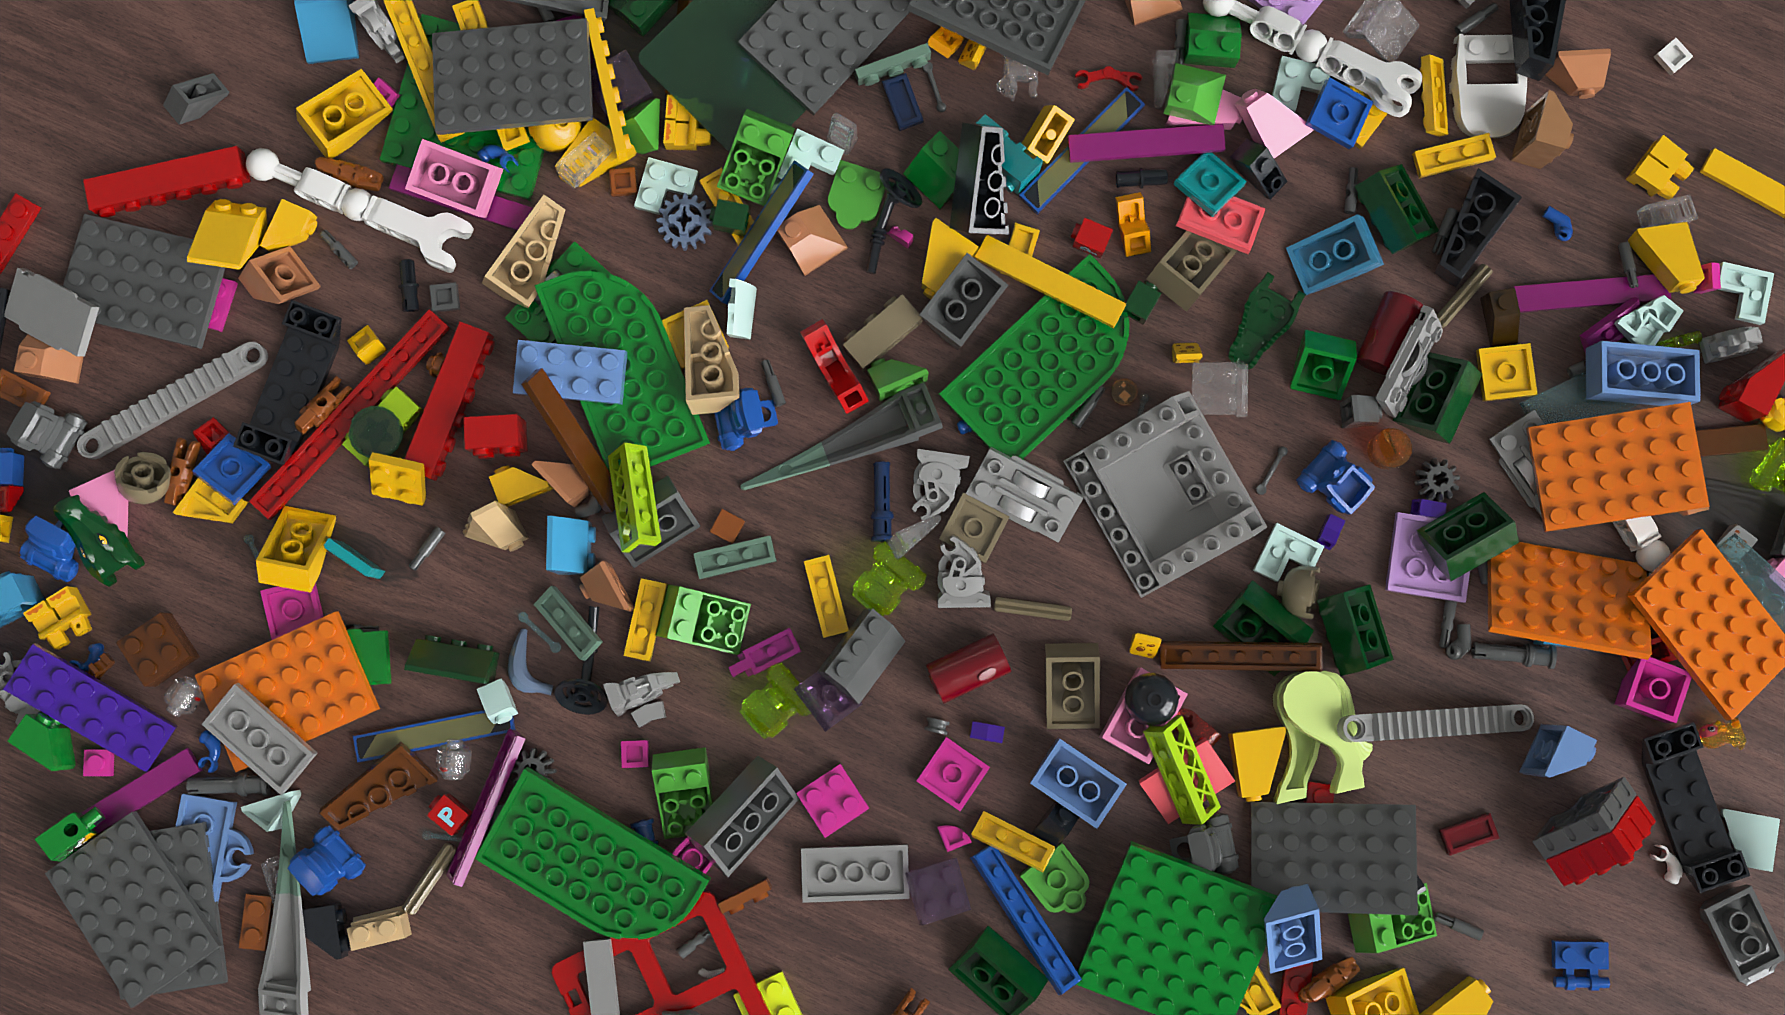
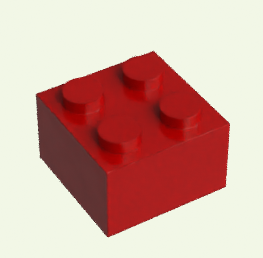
(495, 435)

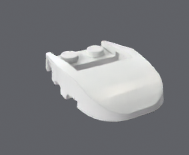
(1486, 107)

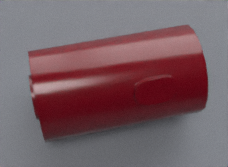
(1387, 331)
(968, 668)

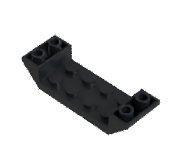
(292, 382)
(1690, 809)

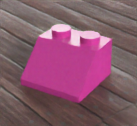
(1654, 690)

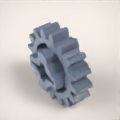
(674, 221)

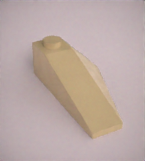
(527, 255)
(709, 368)
(496, 526)

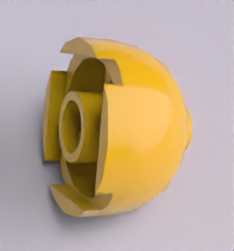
(555, 136)

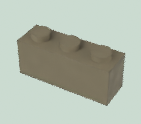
(882, 332)

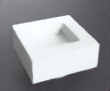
(1673, 56)

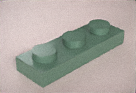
(893, 65)
(735, 557)
(568, 623)

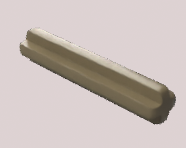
(1463, 295)
(1032, 609)
(429, 879)

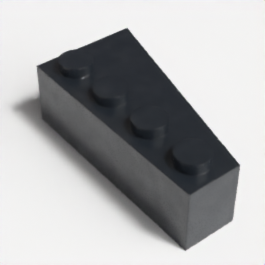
(1535, 35)
(979, 181)
(1478, 220)

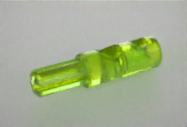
(1689, 338)

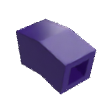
(1428, 508)
(1330, 531)
(987, 732)

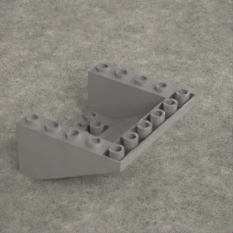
(1170, 499)

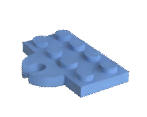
(222, 837)

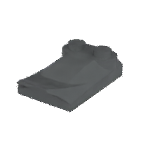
(1743, 933)

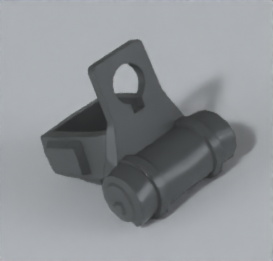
(48, 433)
(1210, 845)

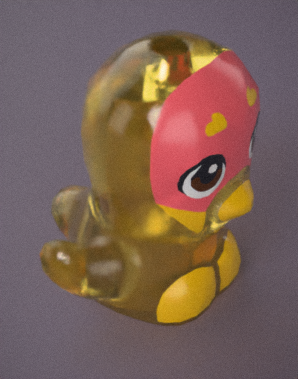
(1720, 733)

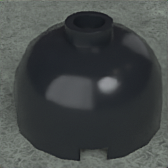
(1151, 699)

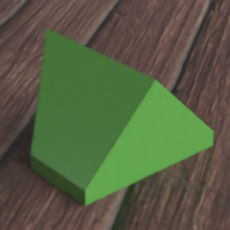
(643, 126)

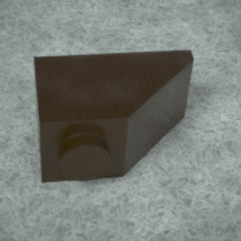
(1501, 317)

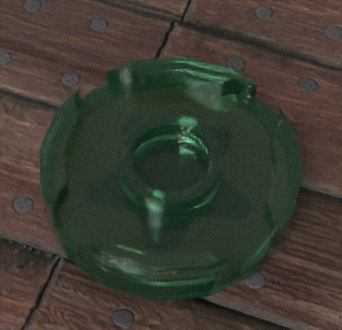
(375, 431)

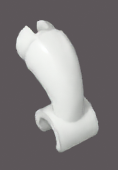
(1674, 868)

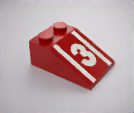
(1756, 390)

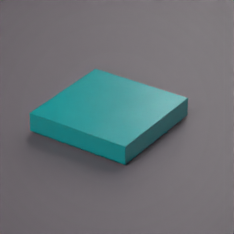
(1209, 183)
(353, 558)

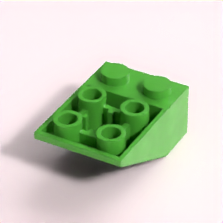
(755, 157)
(703, 619)
(681, 789)
(1384, 932)

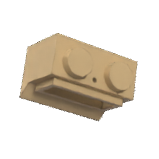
(378, 928)

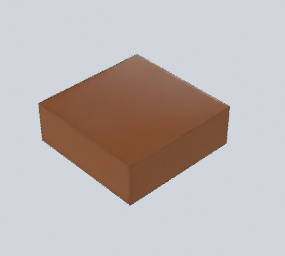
(623, 181)
(727, 526)

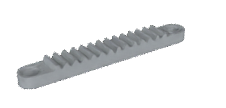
(172, 400)
(1435, 723)

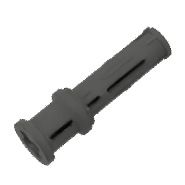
(1527, 655)
(241, 784)

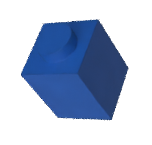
(11, 468)

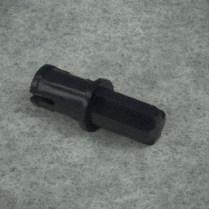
(1141, 178)
(408, 286)

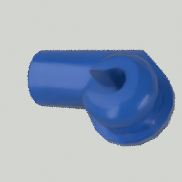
(1561, 223)

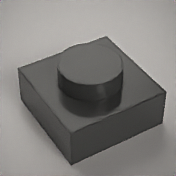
(444, 297)

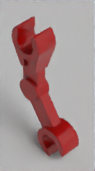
(1109, 73)

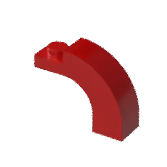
(833, 366)

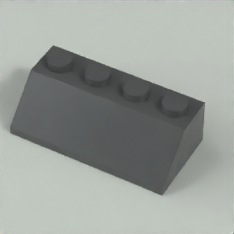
(742, 815)

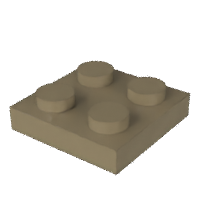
(976, 525)

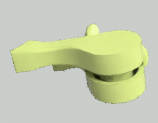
(1310, 710)

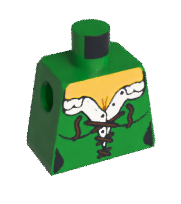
(61, 839)

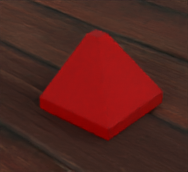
(210, 434)
(9, 496)

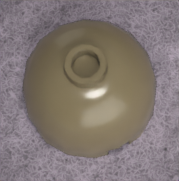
(143, 478)
(1300, 591)

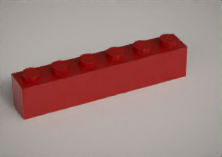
(166, 181)
(449, 399)

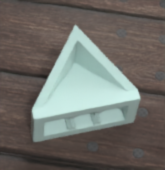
(269, 811)

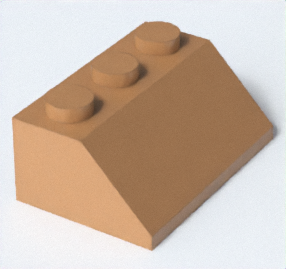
(1543, 132)

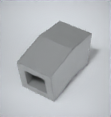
(648, 713)

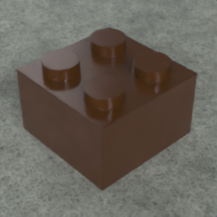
(157, 649)

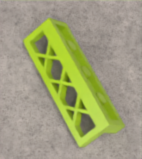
(637, 495)
(1180, 776)

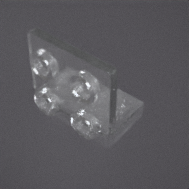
(1384, 26)
(1221, 388)

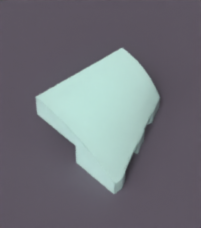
(741, 309)
(1649, 321)
(1753, 836)

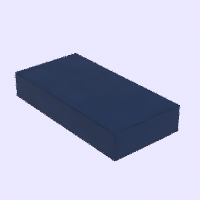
(902, 102)

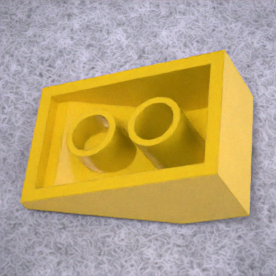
(343, 114)
(228, 234)
(295, 549)
(1377, 995)

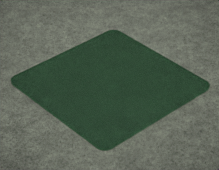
(711, 74)

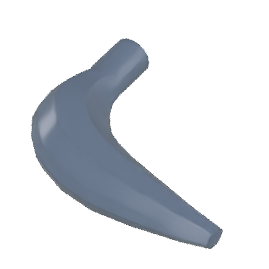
(518, 669)

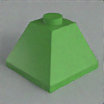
(1194, 94)
(894, 376)

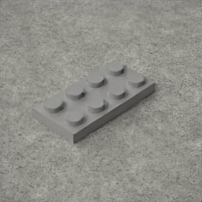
(259, 738)
(854, 873)

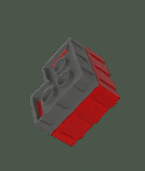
(1595, 833)

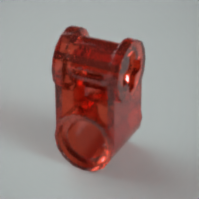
(1198, 728)

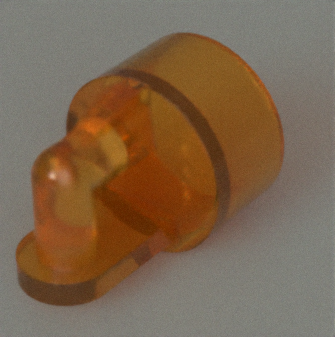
(1389, 448)

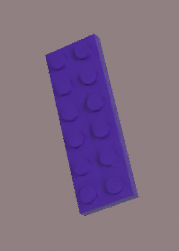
(90, 707)

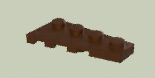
(386, 780)

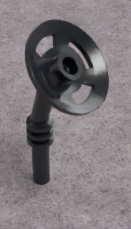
(896, 193)
(584, 685)

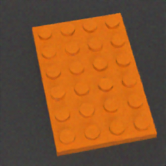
(1617, 467)
(1567, 599)
(1712, 624)
(302, 677)

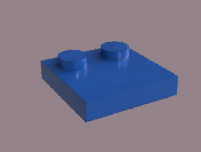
(1339, 113)
(231, 470)

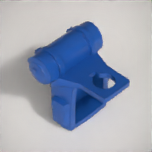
(743, 419)
(1337, 479)
(50, 549)
(325, 862)

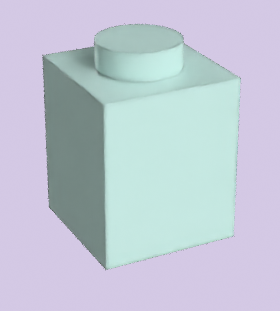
(497, 702)

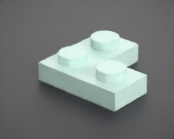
(1295, 76)
(811, 151)
(659, 179)
(1753, 288)
(1286, 545)

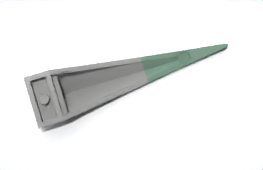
(285, 969)

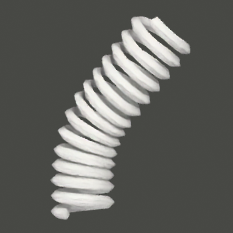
(710, 973)

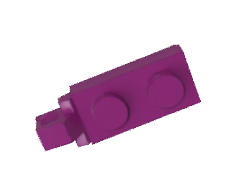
(766, 654)

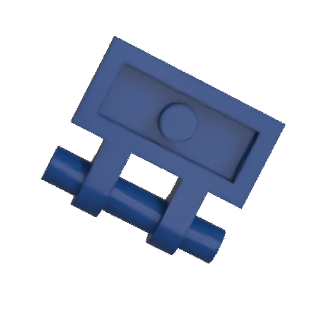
(1580, 955)

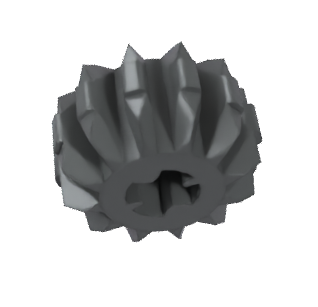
(1438, 491)
(532, 760)

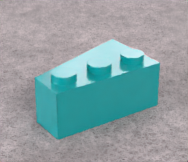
(1018, 166)

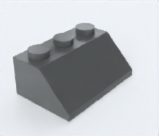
(963, 301)
(673, 517)
(862, 655)

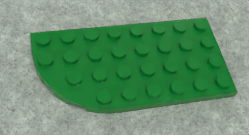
(614, 314)
(1039, 369)
(588, 862)

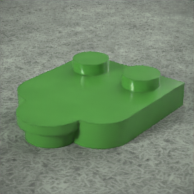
(855, 195)
(1060, 884)

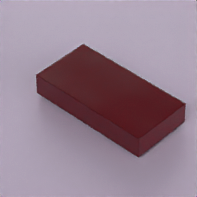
(1469, 834)

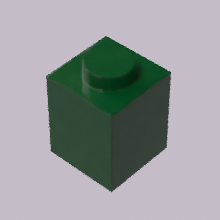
(730, 217)
(1142, 301)

